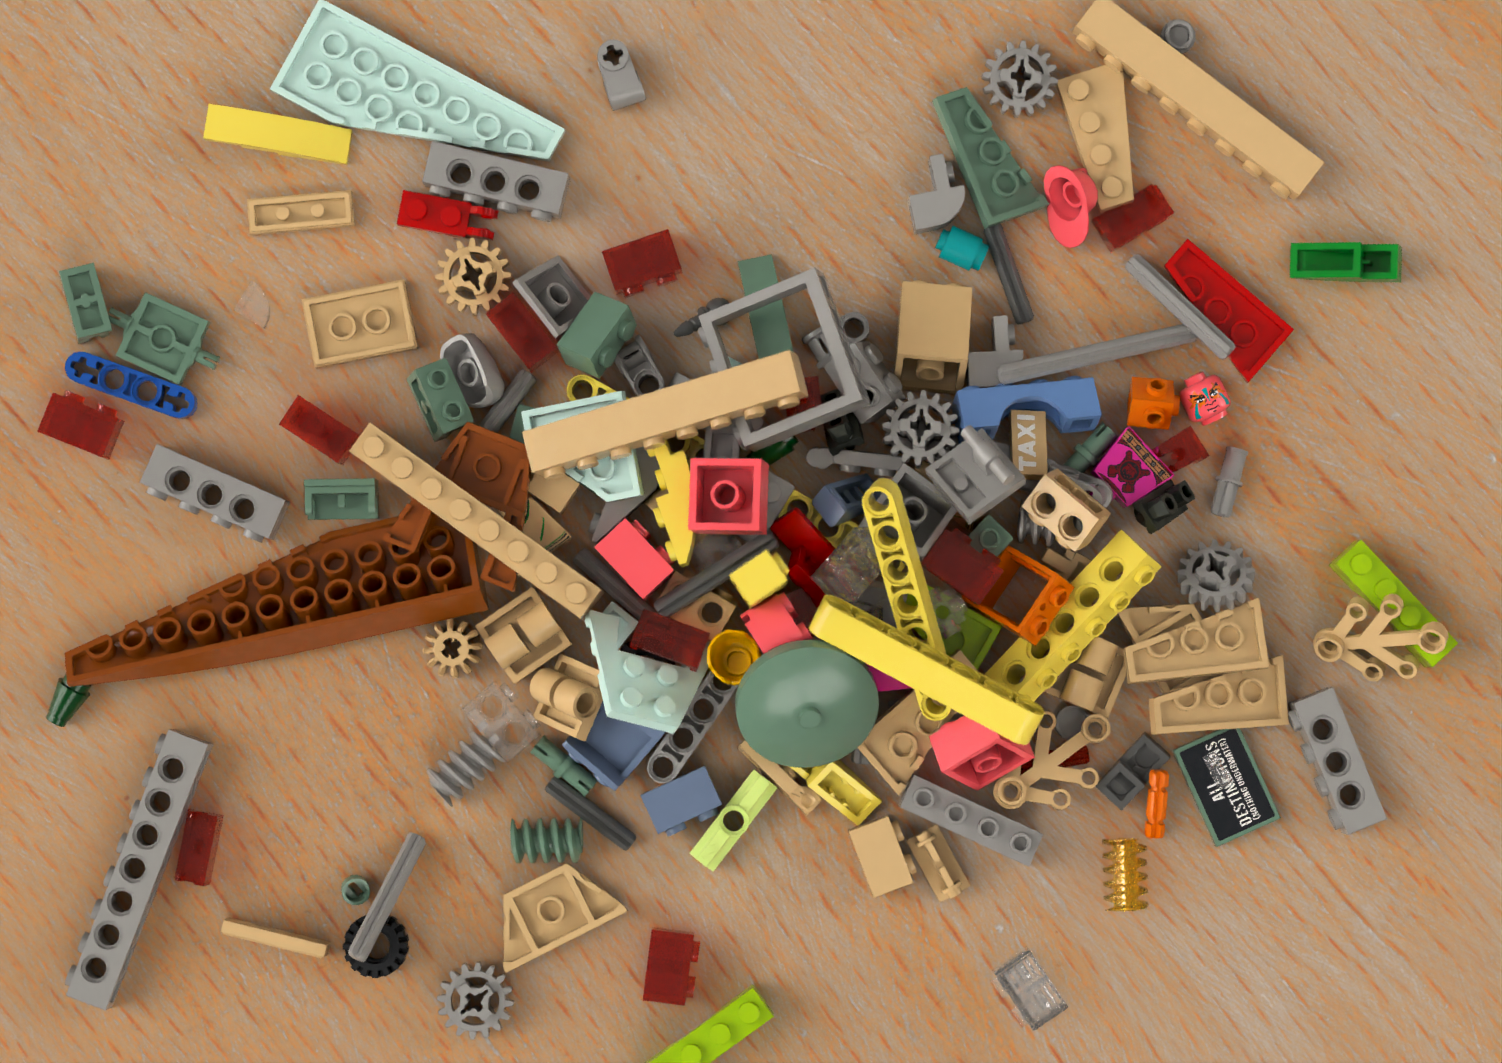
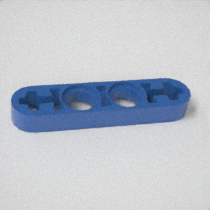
(130, 387)

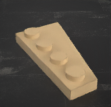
(1099, 125)
(1211, 646)
(1224, 702)
(902, 737)

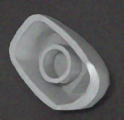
(473, 370)

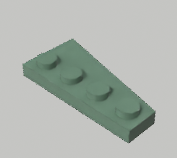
(989, 170)

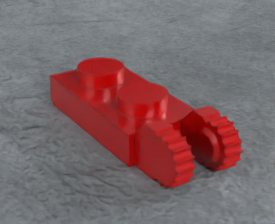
(443, 215)

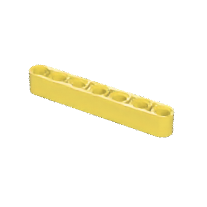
(903, 582)
(926, 669)

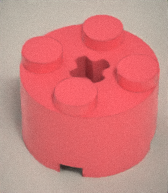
(773, 623)

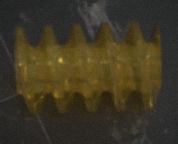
(1125, 874)

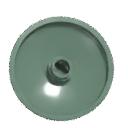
(806, 704)

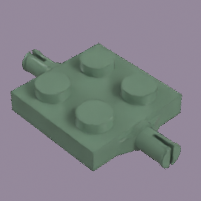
(163, 338)

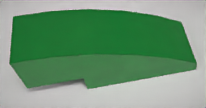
(1346, 262)

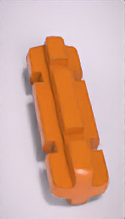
(1156, 803)

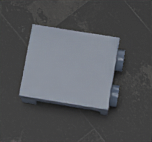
(612, 748)

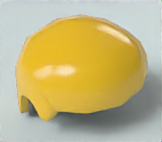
(731, 655)

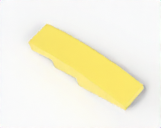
(277, 134)
(841, 789)

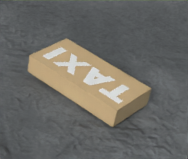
(1028, 442)

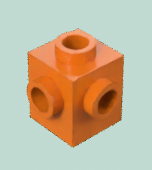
(1151, 403)

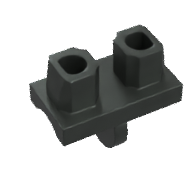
(842, 431)
(1162, 505)

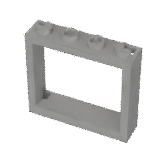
(837, 342)

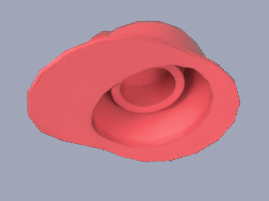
(1071, 199)

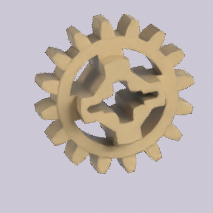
(458, 282)

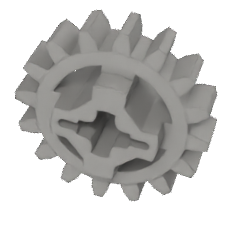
(1033, 78)
(907, 427)
(1215, 576)
(486, 1013)

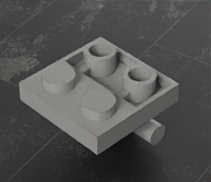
(975, 475)

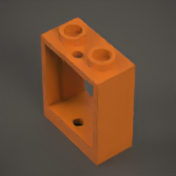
(1044, 609)

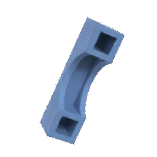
(1068, 404)

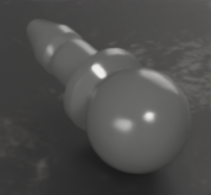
(687, 327)

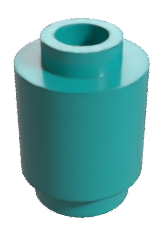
(962, 248)

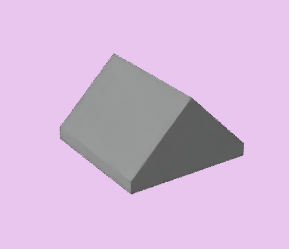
(553, 295)

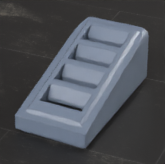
(842, 499)

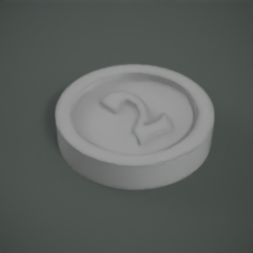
(1070, 721)

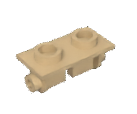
(938, 863)

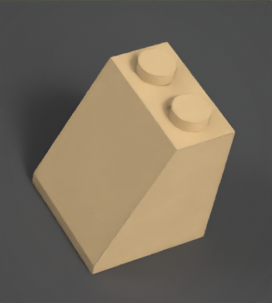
(933, 336)

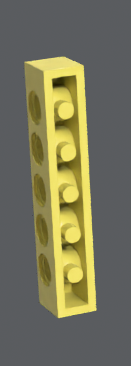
(760, 578)
(1089, 621)

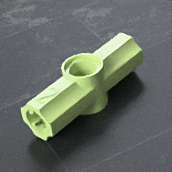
(718, 838)

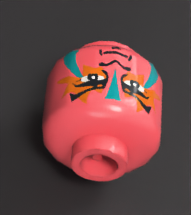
(1204, 398)

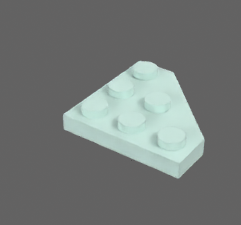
(611, 478)

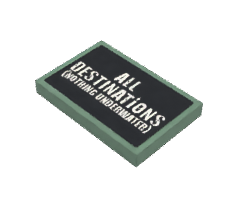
(1238, 807)

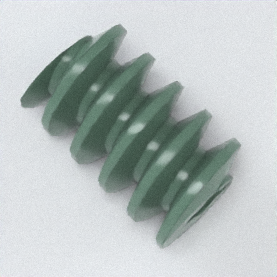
(546, 841)

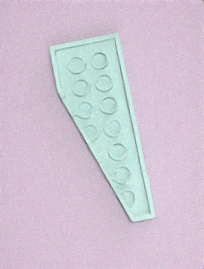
(382, 85)

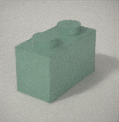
(597, 335)

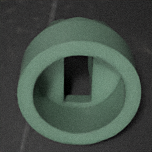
(349, 893)

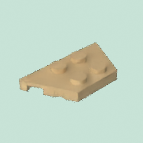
(1154, 620)
(552, 913)

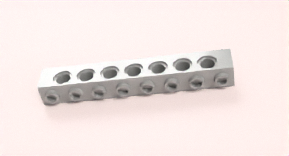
(82, 982)

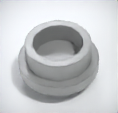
(1179, 35)

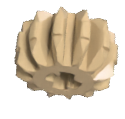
(464, 650)

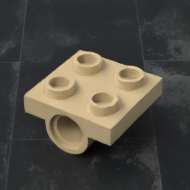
(523, 635)
(1093, 678)
(567, 696)

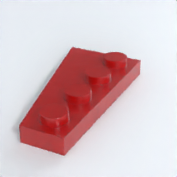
(1229, 307)

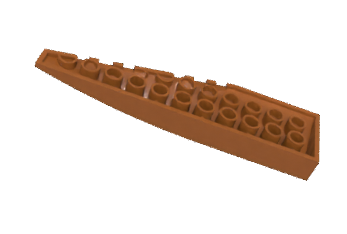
(309, 600)

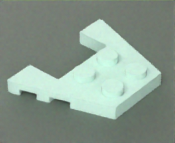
(637, 686)

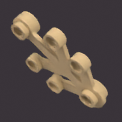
(1376, 641)
(1046, 766)

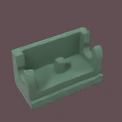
(85, 302)
(341, 499)

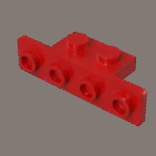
(807, 547)

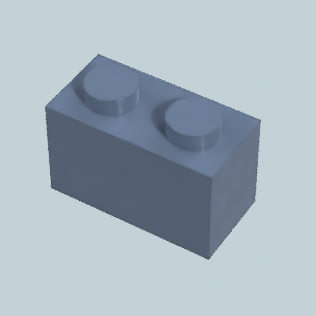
(681, 801)

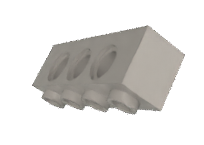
(445, 159)
(160, 478)
(1366, 807)
(970, 820)

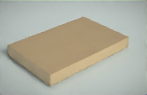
(359, 324)

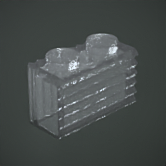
(1029, 989)

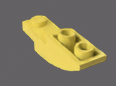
(674, 507)

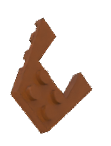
(491, 471)

